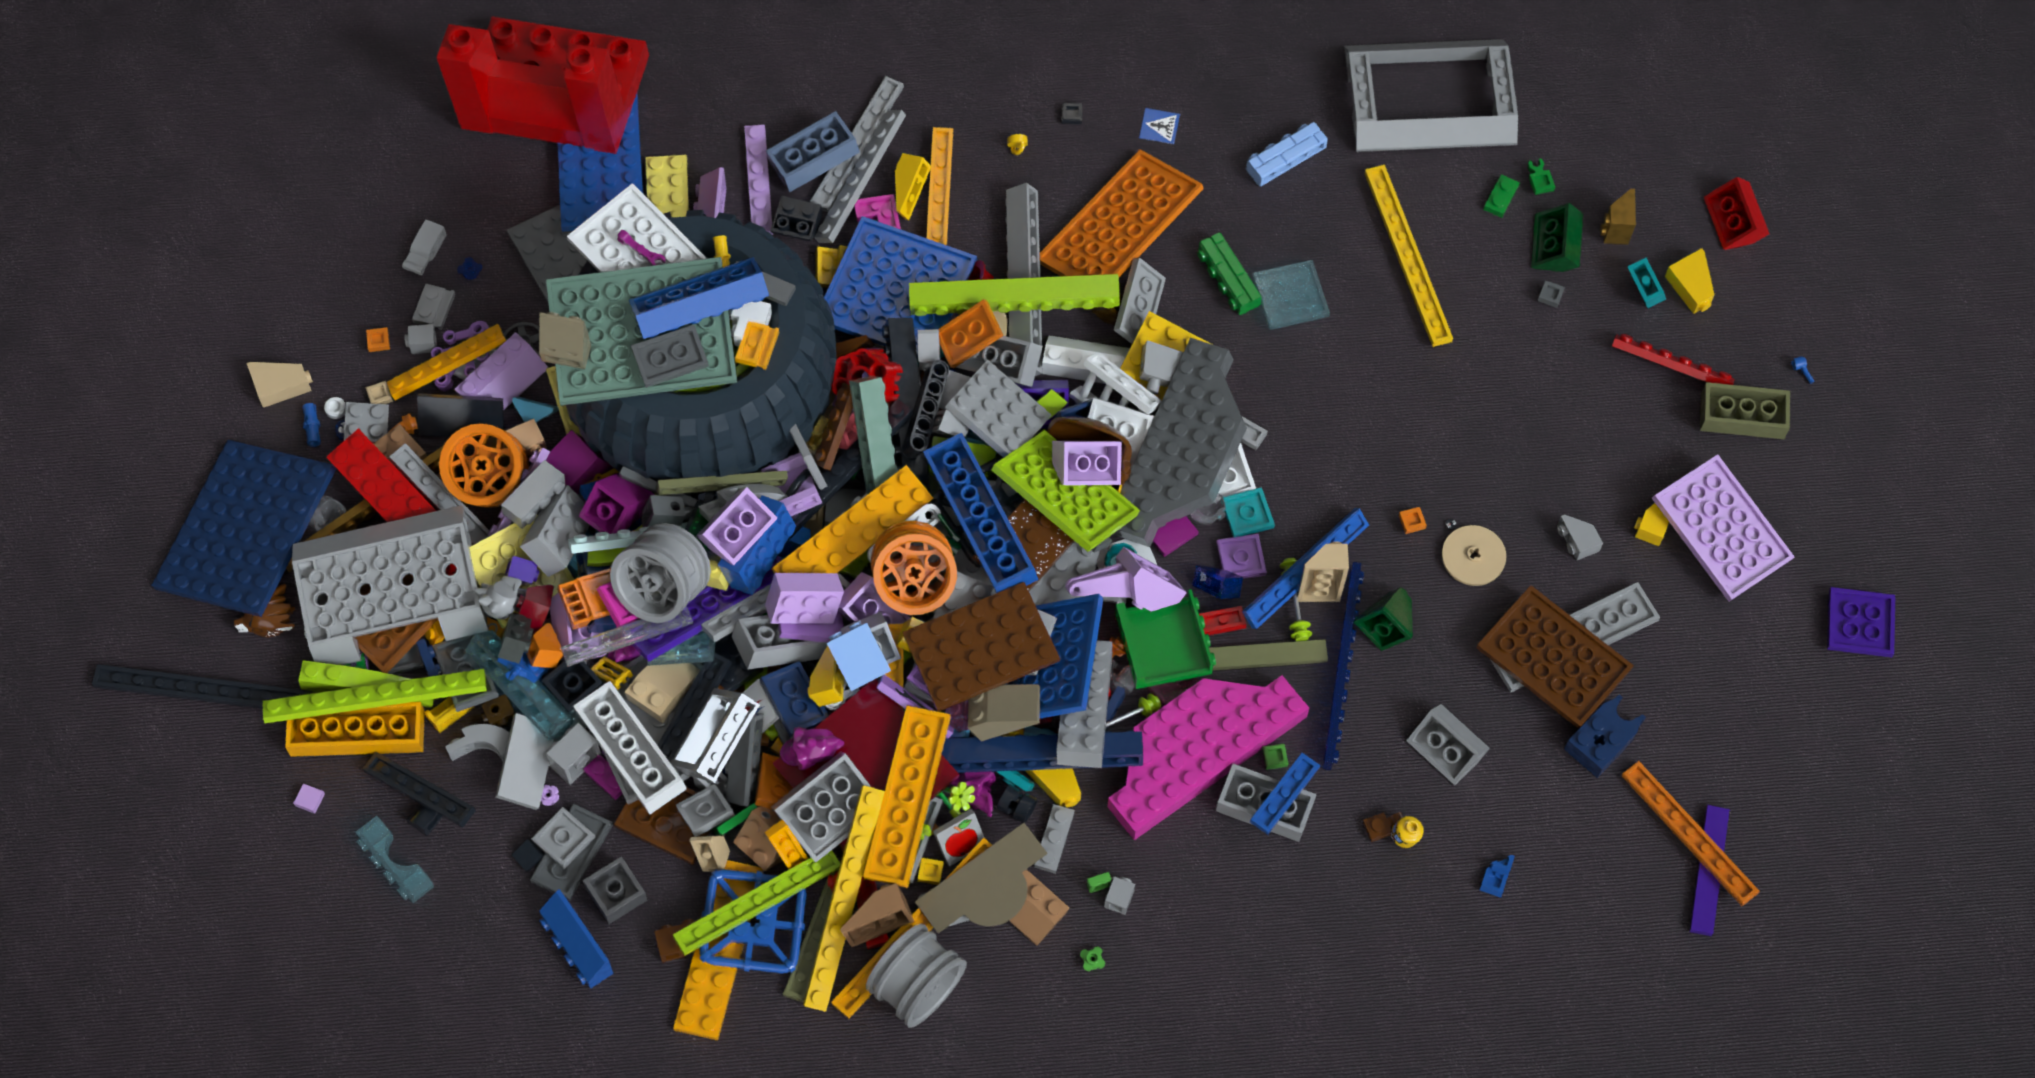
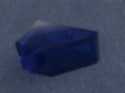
(1218, 582)

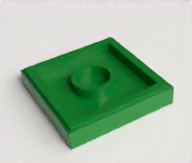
(734, 821)

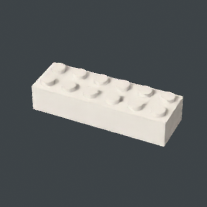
(630, 747)

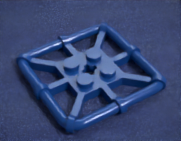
(759, 935)

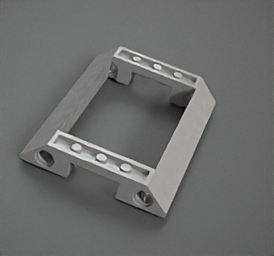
(1433, 132)

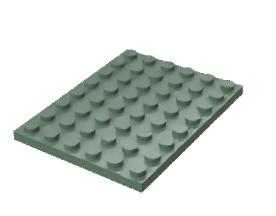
(612, 329)

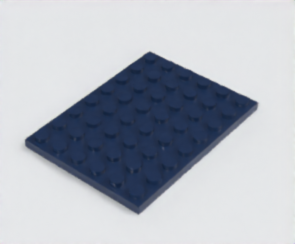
(244, 527)

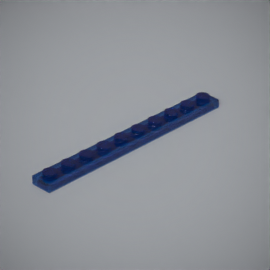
(1342, 673)

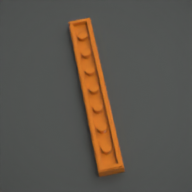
(1690, 833)

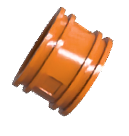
(473, 465)
(925, 597)

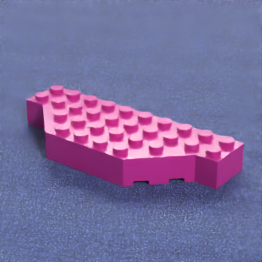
(1196, 743)

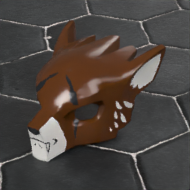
(273, 619)

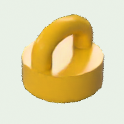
(1017, 141)

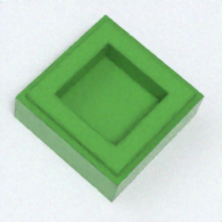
(1275, 756)
(1099, 882)

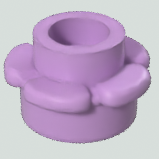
(553, 798)

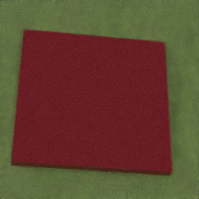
(870, 733)

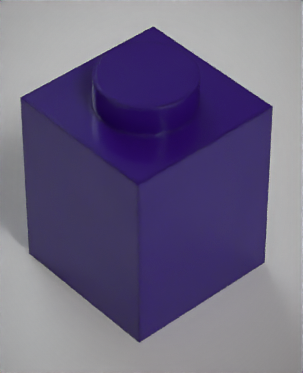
(523, 570)

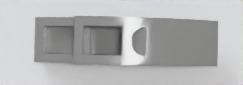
(711, 508)

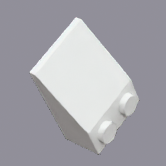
(1238, 476)

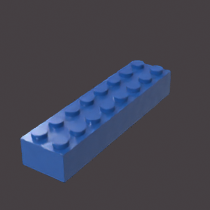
(980, 514)

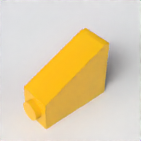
(1692, 281)
(1058, 785)

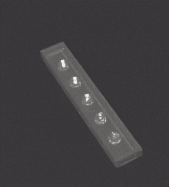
(621, 637)

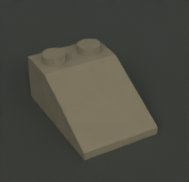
(1004, 710)

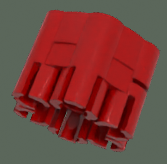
(870, 361)

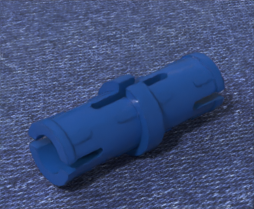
(311, 424)

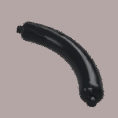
(798, 482)

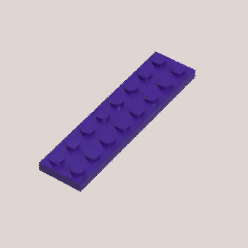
(702, 608)

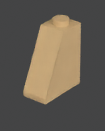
(279, 381)

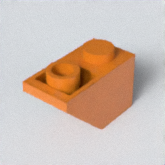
(545, 648)

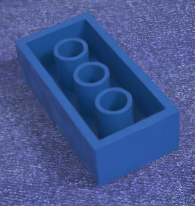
(758, 560)

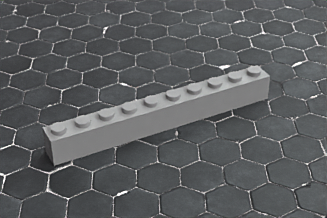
(1024, 258)

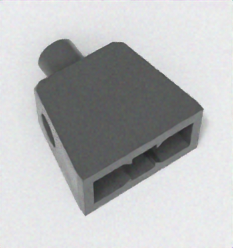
(664, 510)

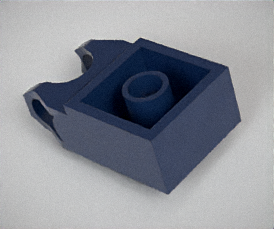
(1608, 732)

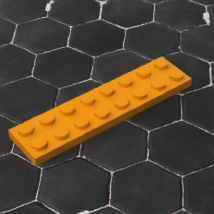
(858, 527)
(907, 796)
(710, 985)

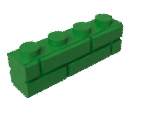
(1229, 273)

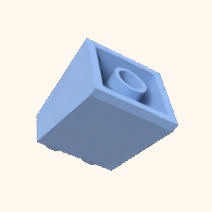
(858, 655)

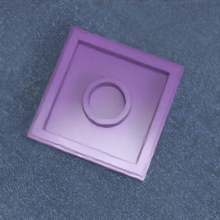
(1242, 556)

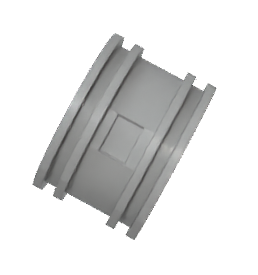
(660, 573)
(915, 975)

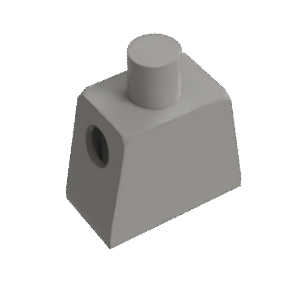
(1158, 365)

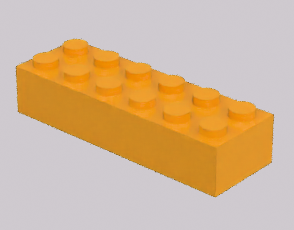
(363, 731)

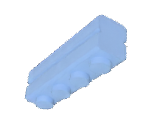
(1286, 154)

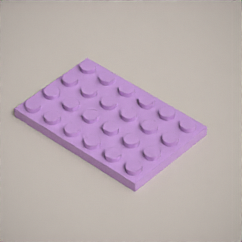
(1723, 527)

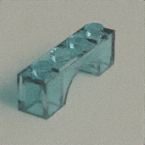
(411, 879)

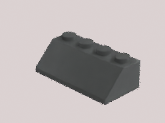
(744, 765)

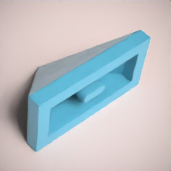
(532, 409)

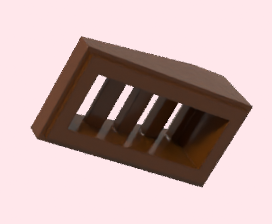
(852, 345)

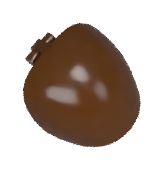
(1088, 429)

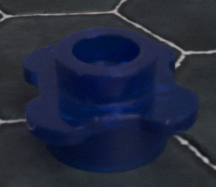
(472, 273)

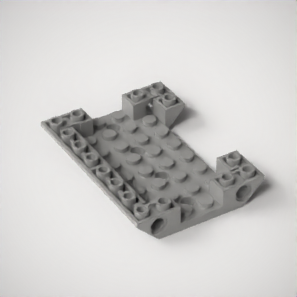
(382, 558)

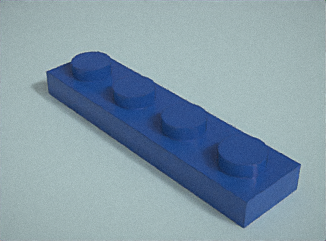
(1284, 793)

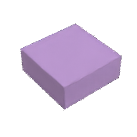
(309, 798)

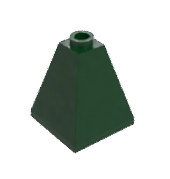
(1388, 620)

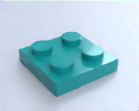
(1248, 513)

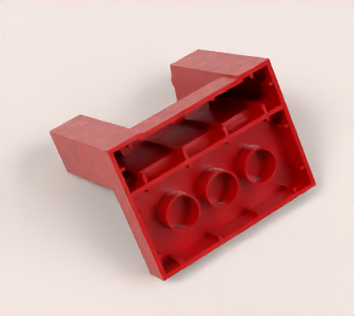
(542, 81)

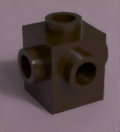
(498, 711)

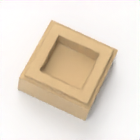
(379, 393)

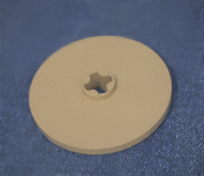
(1481, 569)

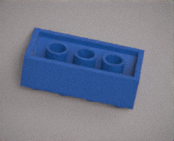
(575, 940)

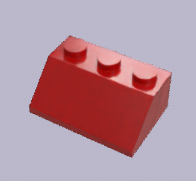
(1736, 214)

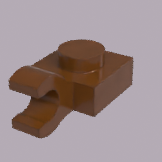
(1380, 826)

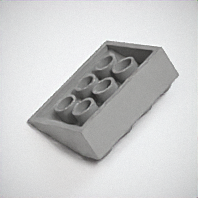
(823, 806)

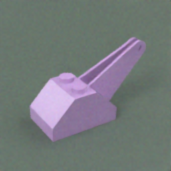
(1132, 578)

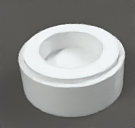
(335, 408)

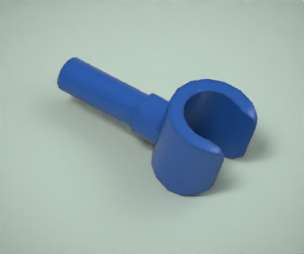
(1801, 363)

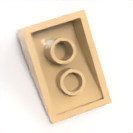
(661, 688)

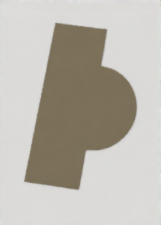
(988, 887)

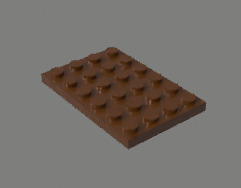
(981, 646)
(1555, 657)

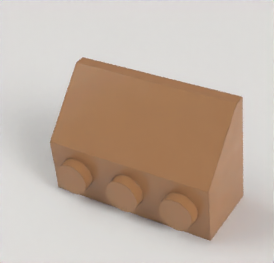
(1040, 911)

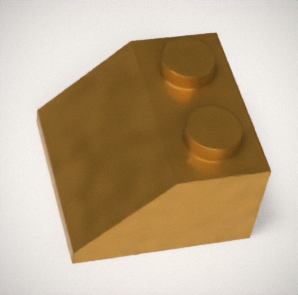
(1620, 220)

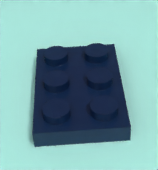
(790, 698)

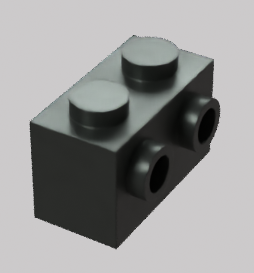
(516, 638)

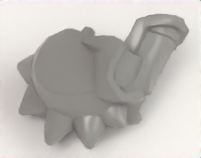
(500, 597)

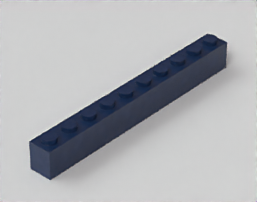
(1034, 752)

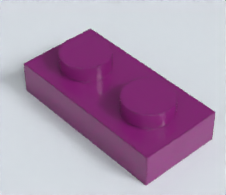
(602, 774)

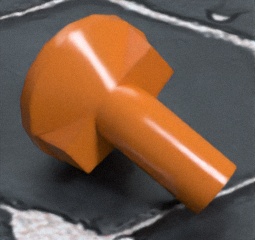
(408, 423)
(1117, 647)

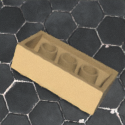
(1325, 574)

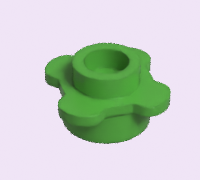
(1088, 963)

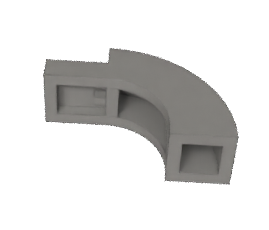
(479, 737)

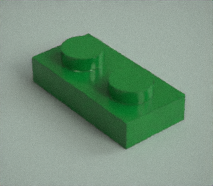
(1501, 196)

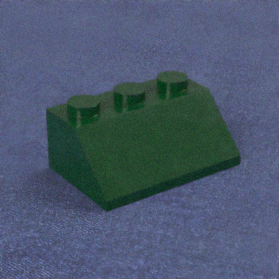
(1557, 239)

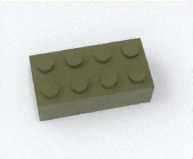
(1745, 410)

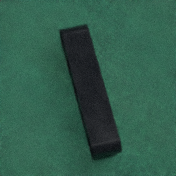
(931, 402)

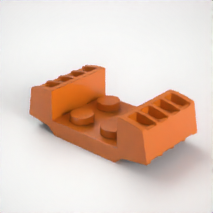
(583, 600)

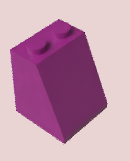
(577, 461)
(614, 504)

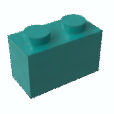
(1646, 283)

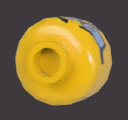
(1407, 831)

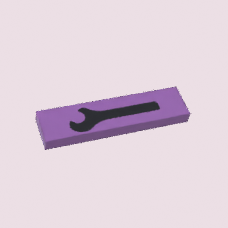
(904, 697)

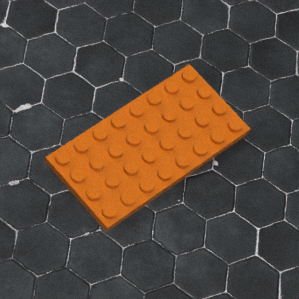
(1121, 219)

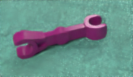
(625, 239)

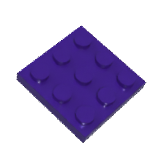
(1861, 622)

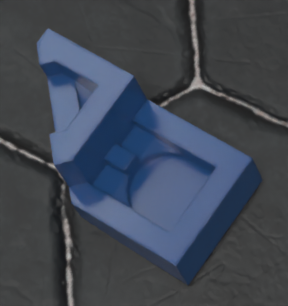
(1496, 876)

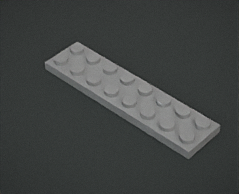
(1608, 620)

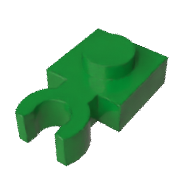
(1540, 180)

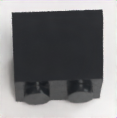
(572, 683)

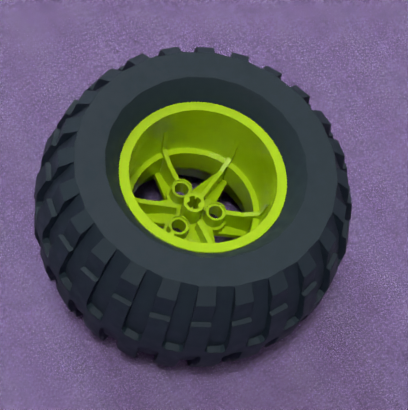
(731, 424)

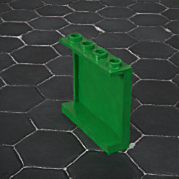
(1165, 642)

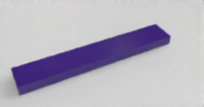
(1706, 884)

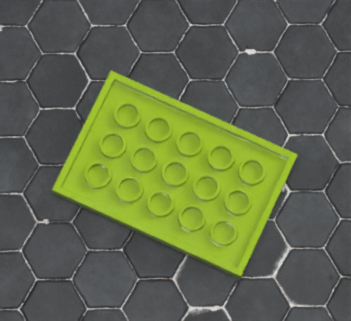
(1081, 511)

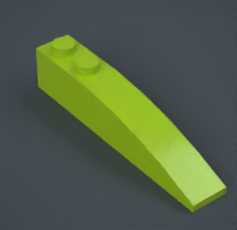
(330, 677)

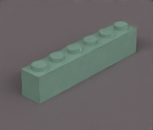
(873, 430)

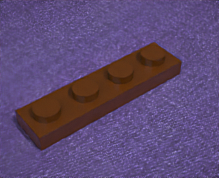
(835, 429)

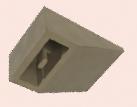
(563, 340)

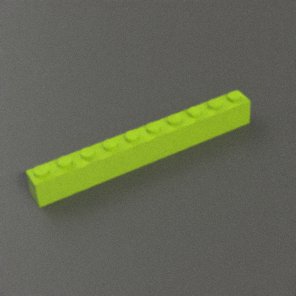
(1015, 294)

